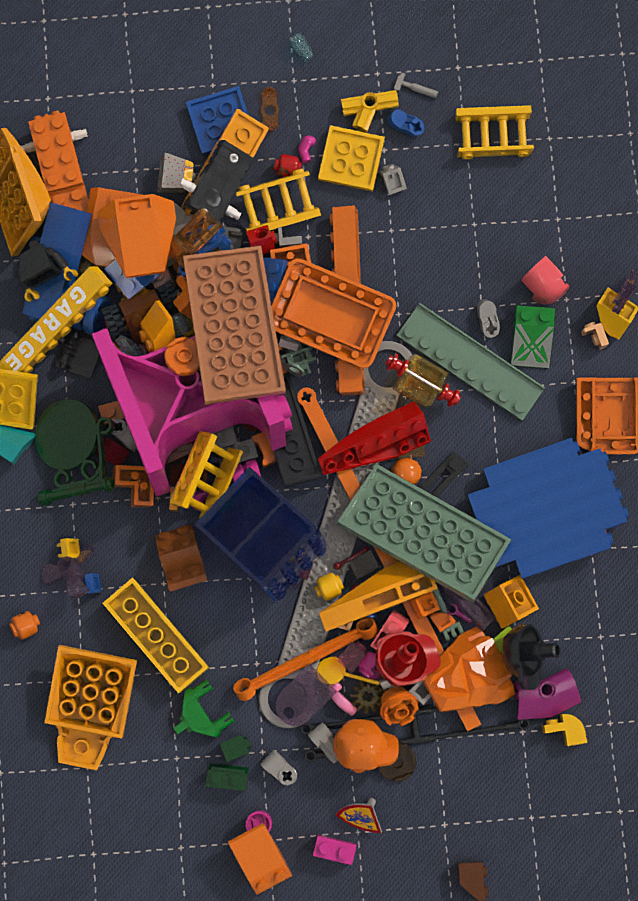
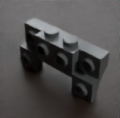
(227, 439)

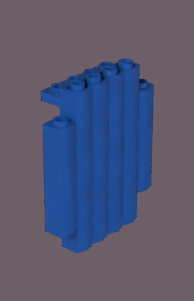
(551, 506)

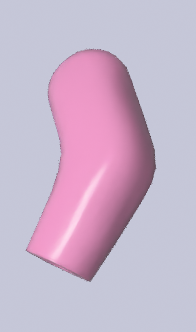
(342, 702)

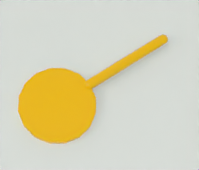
(335, 671)

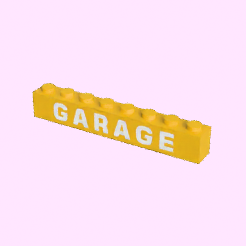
(57, 321)

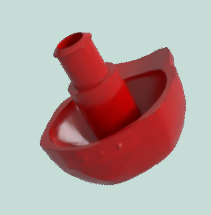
(406, 658)

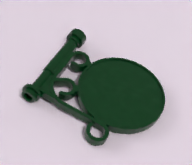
(67, 440)

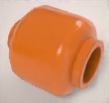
(24, 625)

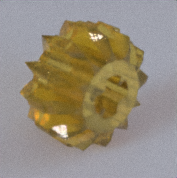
(365, 703)

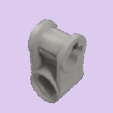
(124, 436)
(276, 765)

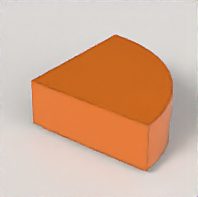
(442, 620)

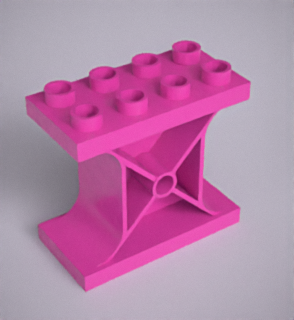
(171, 408)

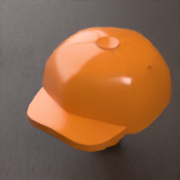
(364, 746)

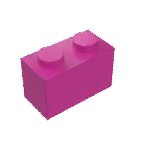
(334, 849)

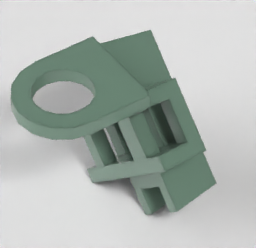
(297, 365)

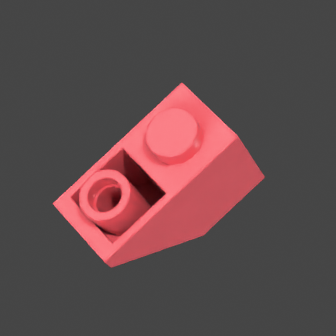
(395, 623)

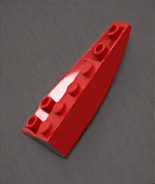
(378, 440)

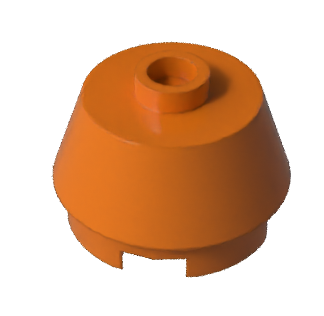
(398, 706)

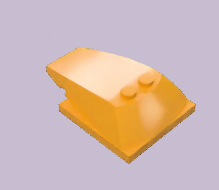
(22, 194)
(88, 703)

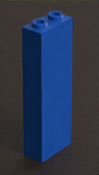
(66, 233)

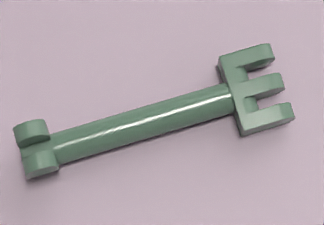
(442, 606)

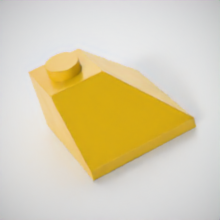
(613, 323)

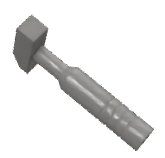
(414, 87)

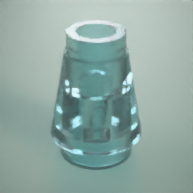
(301, 46)

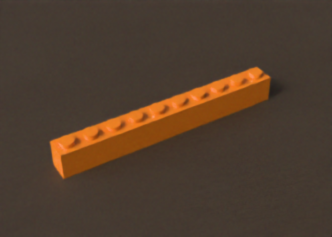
(347, 264)

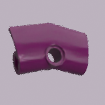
(560, 696)

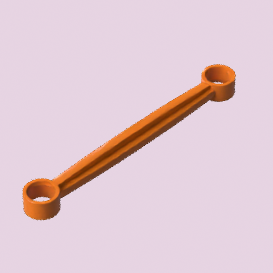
(306, 658)

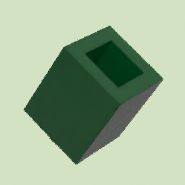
(235, 747)

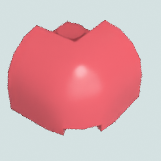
(545, 282)

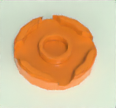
(182, 356)

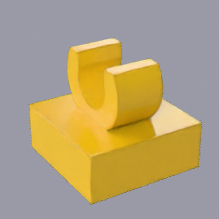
(69, 548)

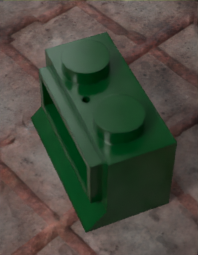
(227, 777)

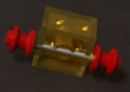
(421, 381)

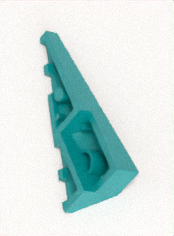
(14, 442)

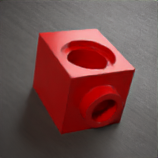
(262, 237)

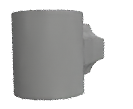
(324, 739)

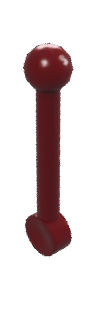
(337, 565)

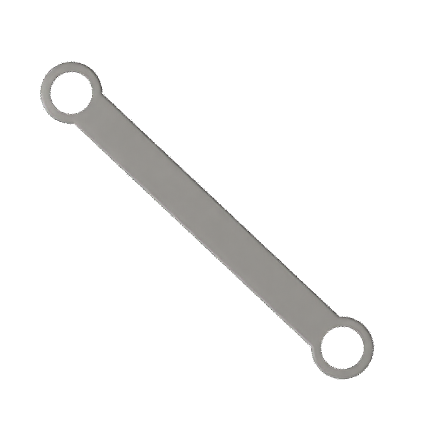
(306, 626)

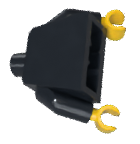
(40, 266)

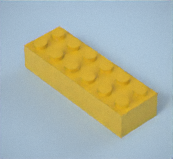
(156, 635)

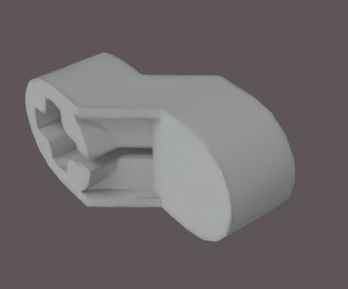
(485, 310)

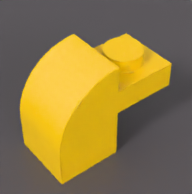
(571, 727)

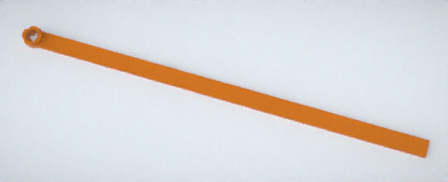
(351, 487)

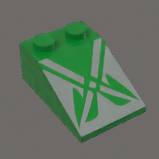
(532, 336)

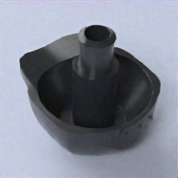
(524, 654)

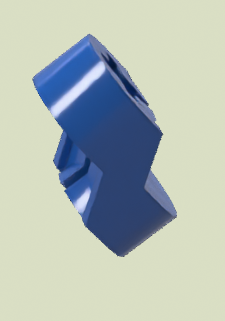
(405, 123)

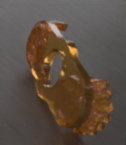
(269, 98)

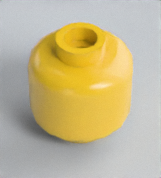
(329, 586)

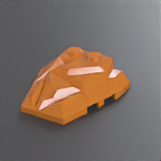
(470, 674)

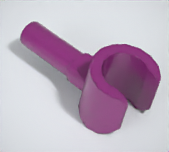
(459, 614)

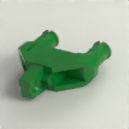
(195, 717)

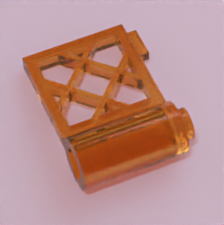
(183, 245)

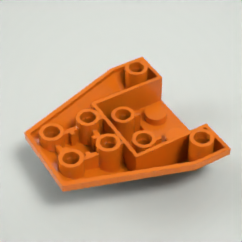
(139, 233)

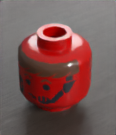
(286, 164)

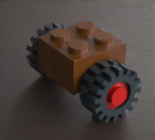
(135, 310)

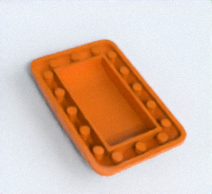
(332, 313)

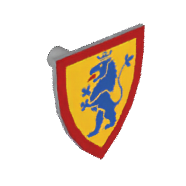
(361, 816)

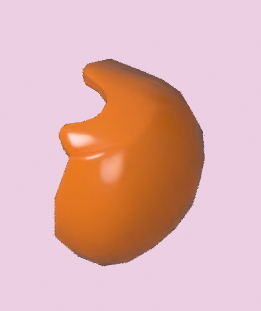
(407, 469)

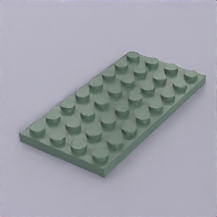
(424, 532)

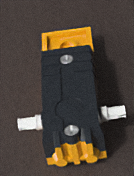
(225, 168)

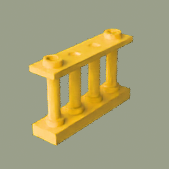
(502, 115)
(290, 216)
(193, 470)

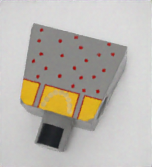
(172, 171)

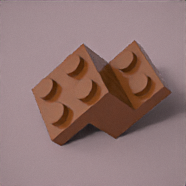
(180, 557)

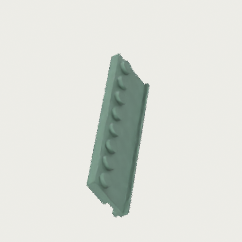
(470, 362)

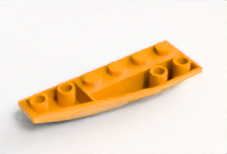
(381, 591)

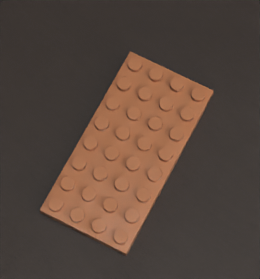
(233, 325)

